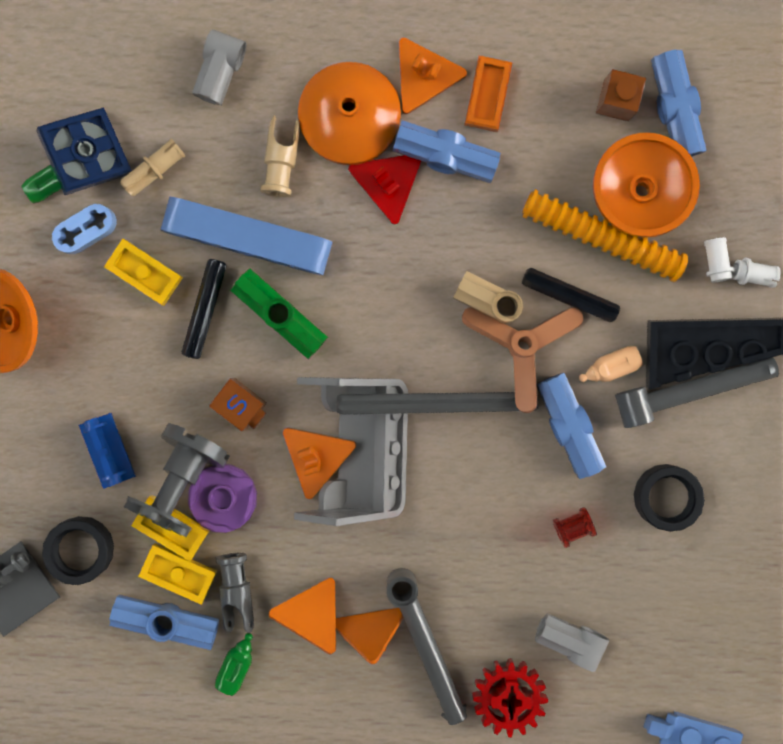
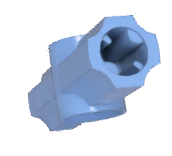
(678, 101)
(446, 151)
(571, 426)
(142, 617)

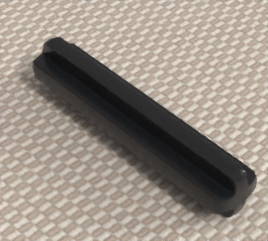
(571, 295)
(203, 309)

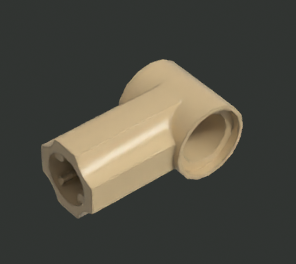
(485, 296)

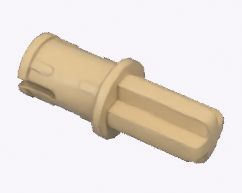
(152, 168)

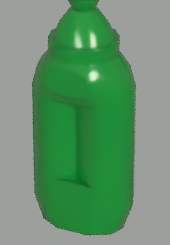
(41, 185)
(235, 667)

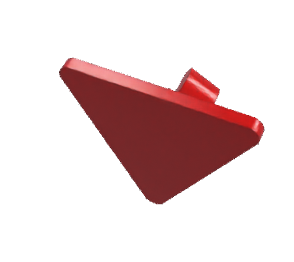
(387, 182)

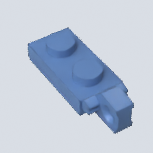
(686, 729)

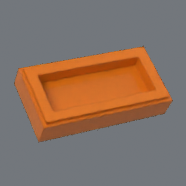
(488, 93)

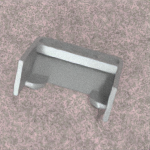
(374, 474)

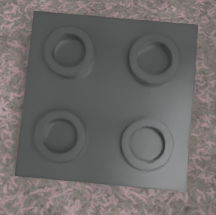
(22, 588)

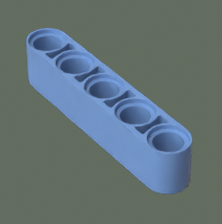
(246, 235)

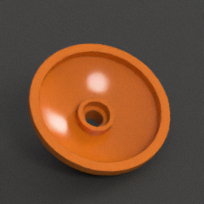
(355, 134)
(662, 169)
(17, 323)

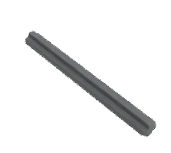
(426, 403)

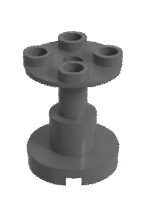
(183, 468)

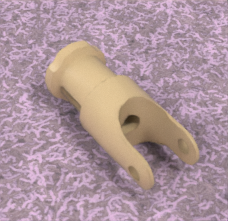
(279, 163)

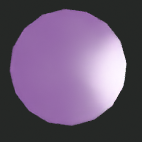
(222, 498)

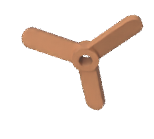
(524, 359)

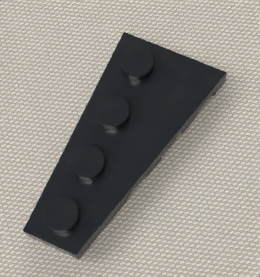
(701, 346)

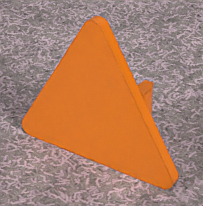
(424, 74)
(316, 457)
(311, 615)
(370, 631)

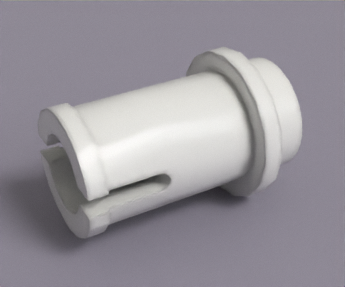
(718, 260)
(755, 273)

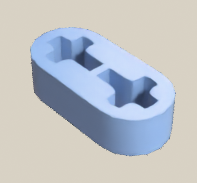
(80, 222)

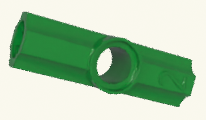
(263, 298)

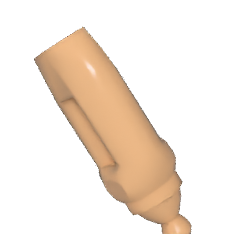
(614, 365)

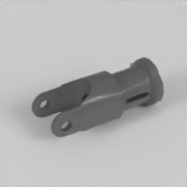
(235, 591)

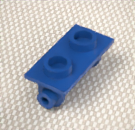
(107, 450)

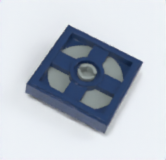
(83, 151)

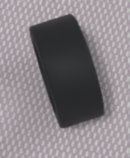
(694, 504)
(59, 569)

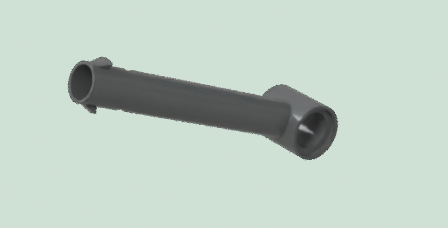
(638, 406)
(426, 645)

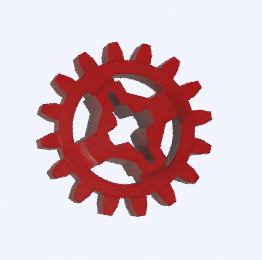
(523, 699)

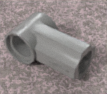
(221, 58)
(580, 645)

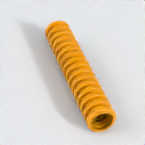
(603, 235)

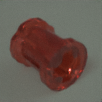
(574, 527)

